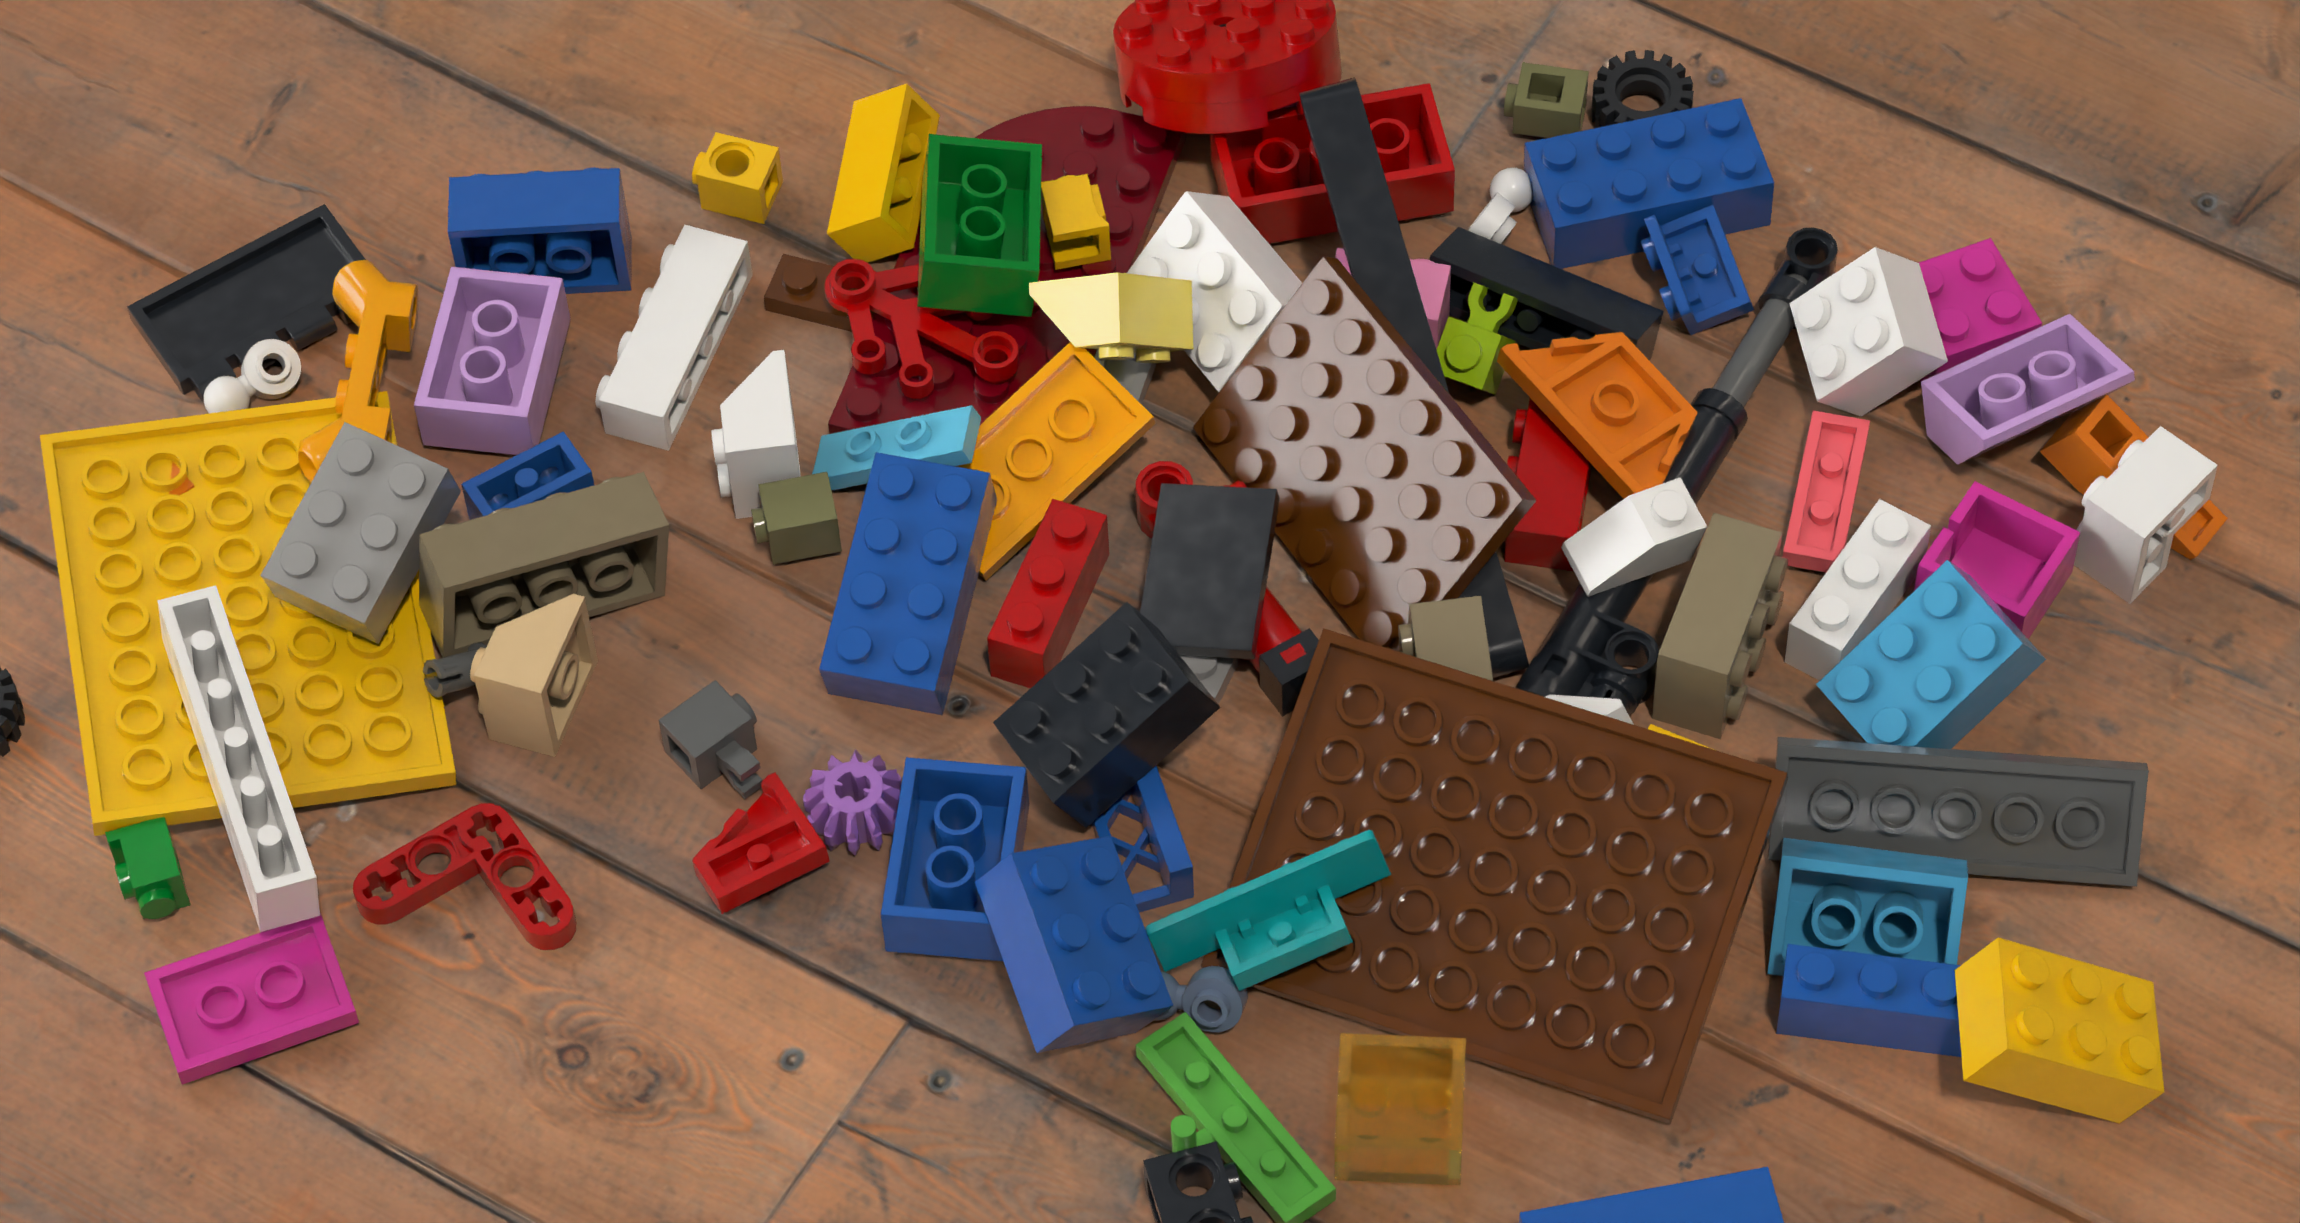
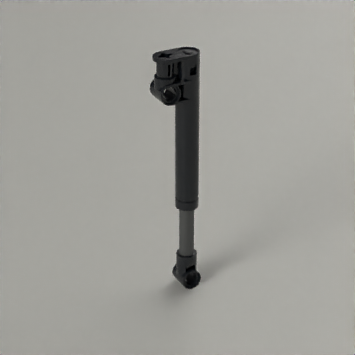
(1590, 636)

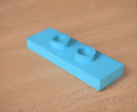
(935, 437)

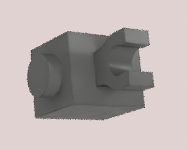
(712, 738)

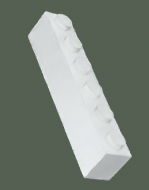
(239, 759)

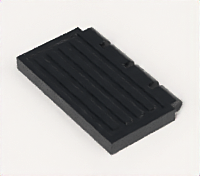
(256, 293)

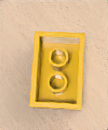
(2058, 1031)

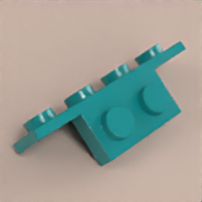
(1275, 917)

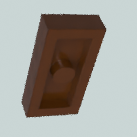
(800, 293)

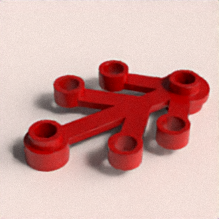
(908, 323)

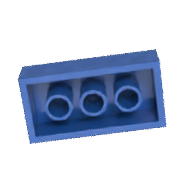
(1607, 179)
(908, 583)

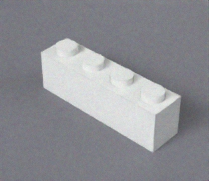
(674, 337)

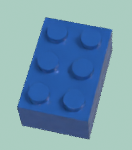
(544, 226)
(947, 834)
(1073, 943)

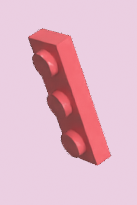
(1826, 490)

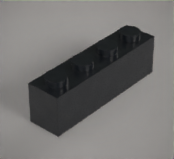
(1549, 298)

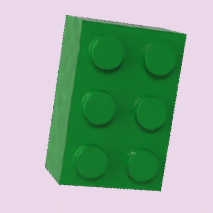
(980, 225)

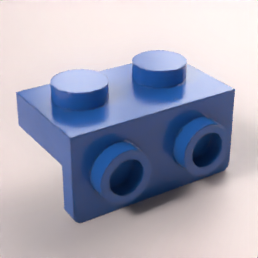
(1699, 268)

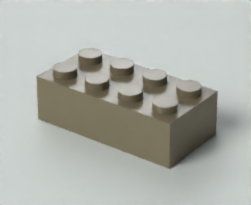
(500, 566)

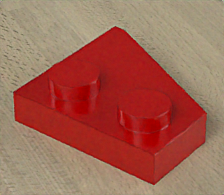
(759, 849)

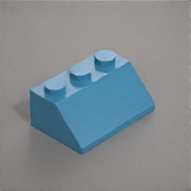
(1867, 902)

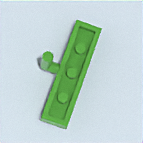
(1234, 1117)

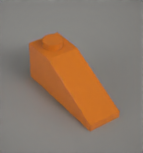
(2092, 446)

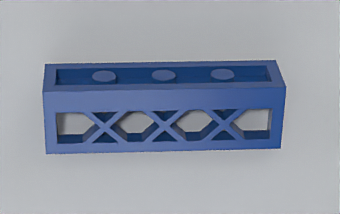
(1163, 835)

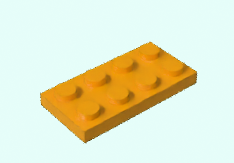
(1052, 445)

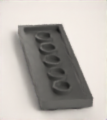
(1977, 806)

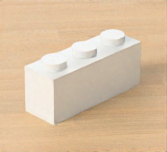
(1857, 589)

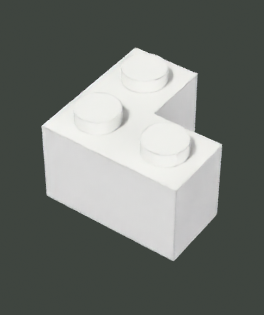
(2138, 511)

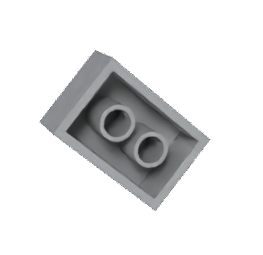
(359, 531)

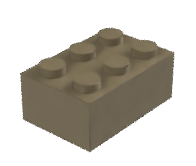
(1719, 626)

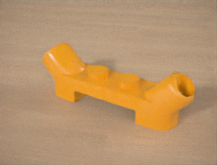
(386, 322)

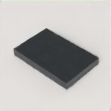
(1210, 567)

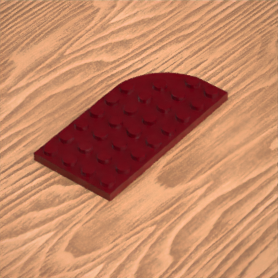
(1132, 172)

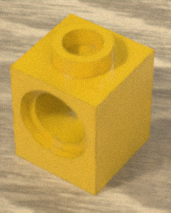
(738, 177)

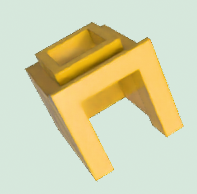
(1075, 221)

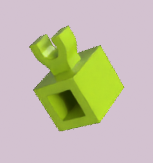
(1471, 349)

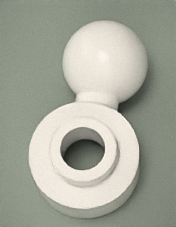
(1509, 193)
(233, 393)

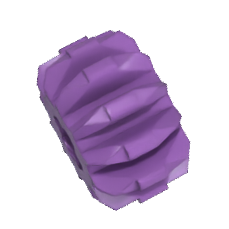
(853, 802)

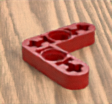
(470, 857)

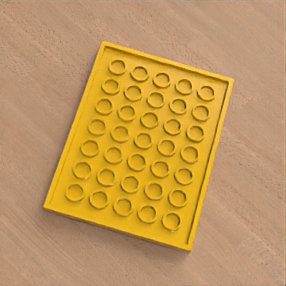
(335, 706)

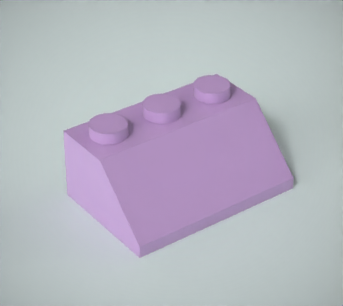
(2019, 388)

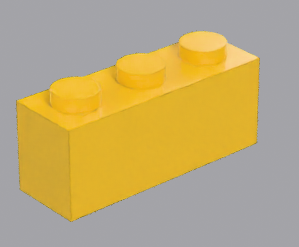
(882, 174)

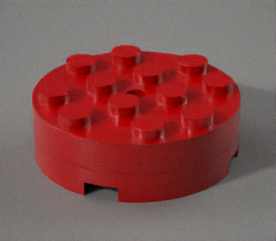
(1223, 60)

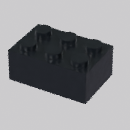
(1106, 715)

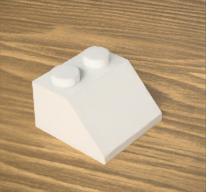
(756, 435)

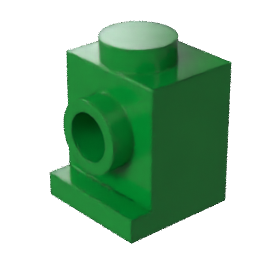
(149, 867)

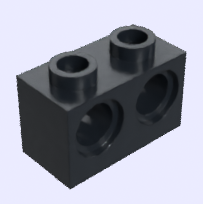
(1196, 1166)

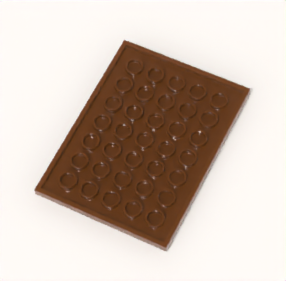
(1547, 866)

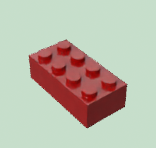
(1280, 184)

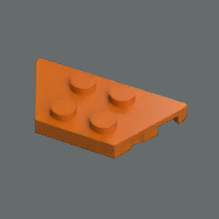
(1607, 405)

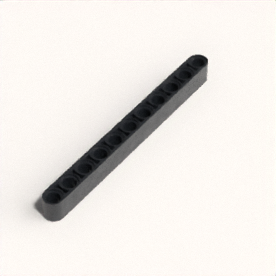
(1384, 272)

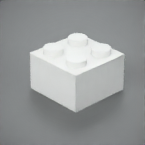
(1868, 332)

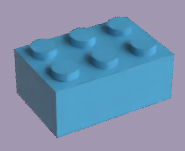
(1932, 665)

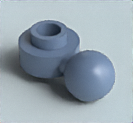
(1210, 984)

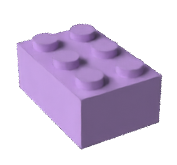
(492, 361)

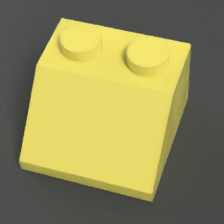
(1121, 314)

